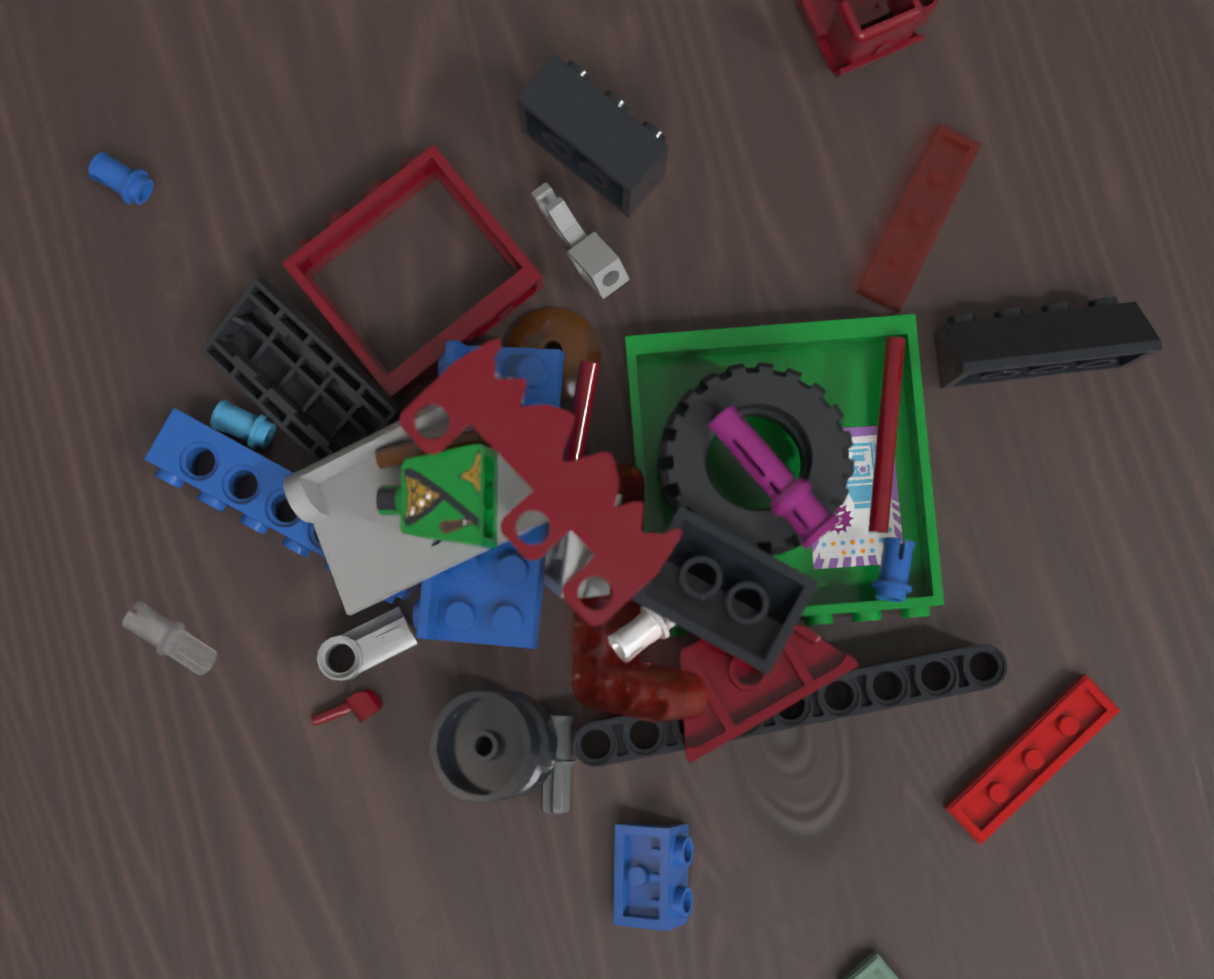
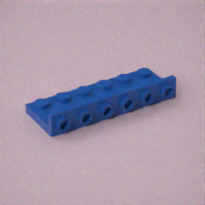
(498, 591)

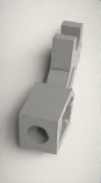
(589, 254)

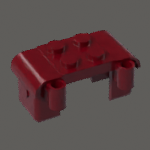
(863, 30)

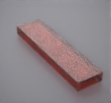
(918, 218)

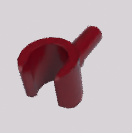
(362, 704)

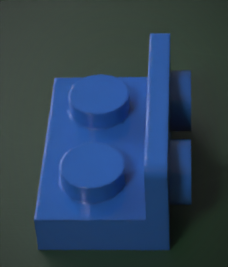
(652, 875)

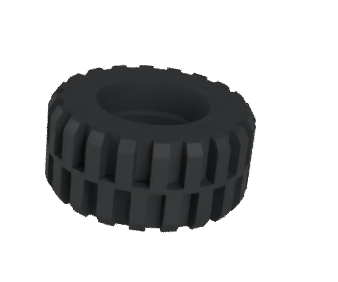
(767, 395)

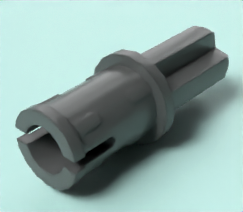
(556, 789)

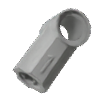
(371, 644)

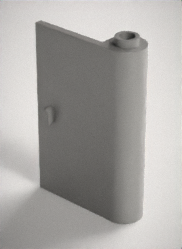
(368, 550)

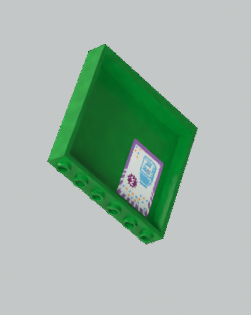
(846, 363)

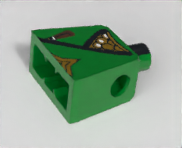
(447, 496)

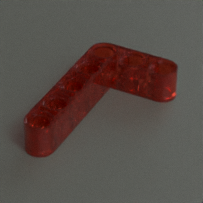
(633, 687)

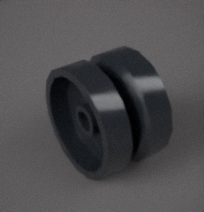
(493, 745)

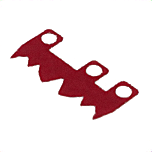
(569, 494)

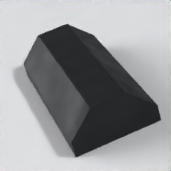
(297, 373)

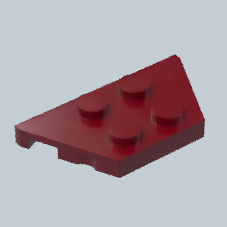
(745, 696)

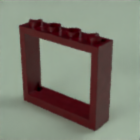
(378, 203)

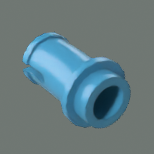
(242, 424)

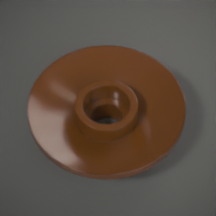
(564, 329)

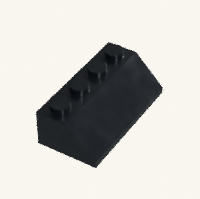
(1042, 343)

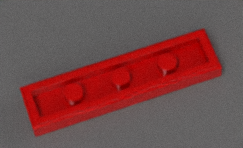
(1031, 759)

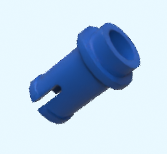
(131, 184)
(894, 570)

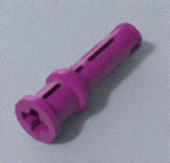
(789, 496)

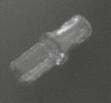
(170, 639)

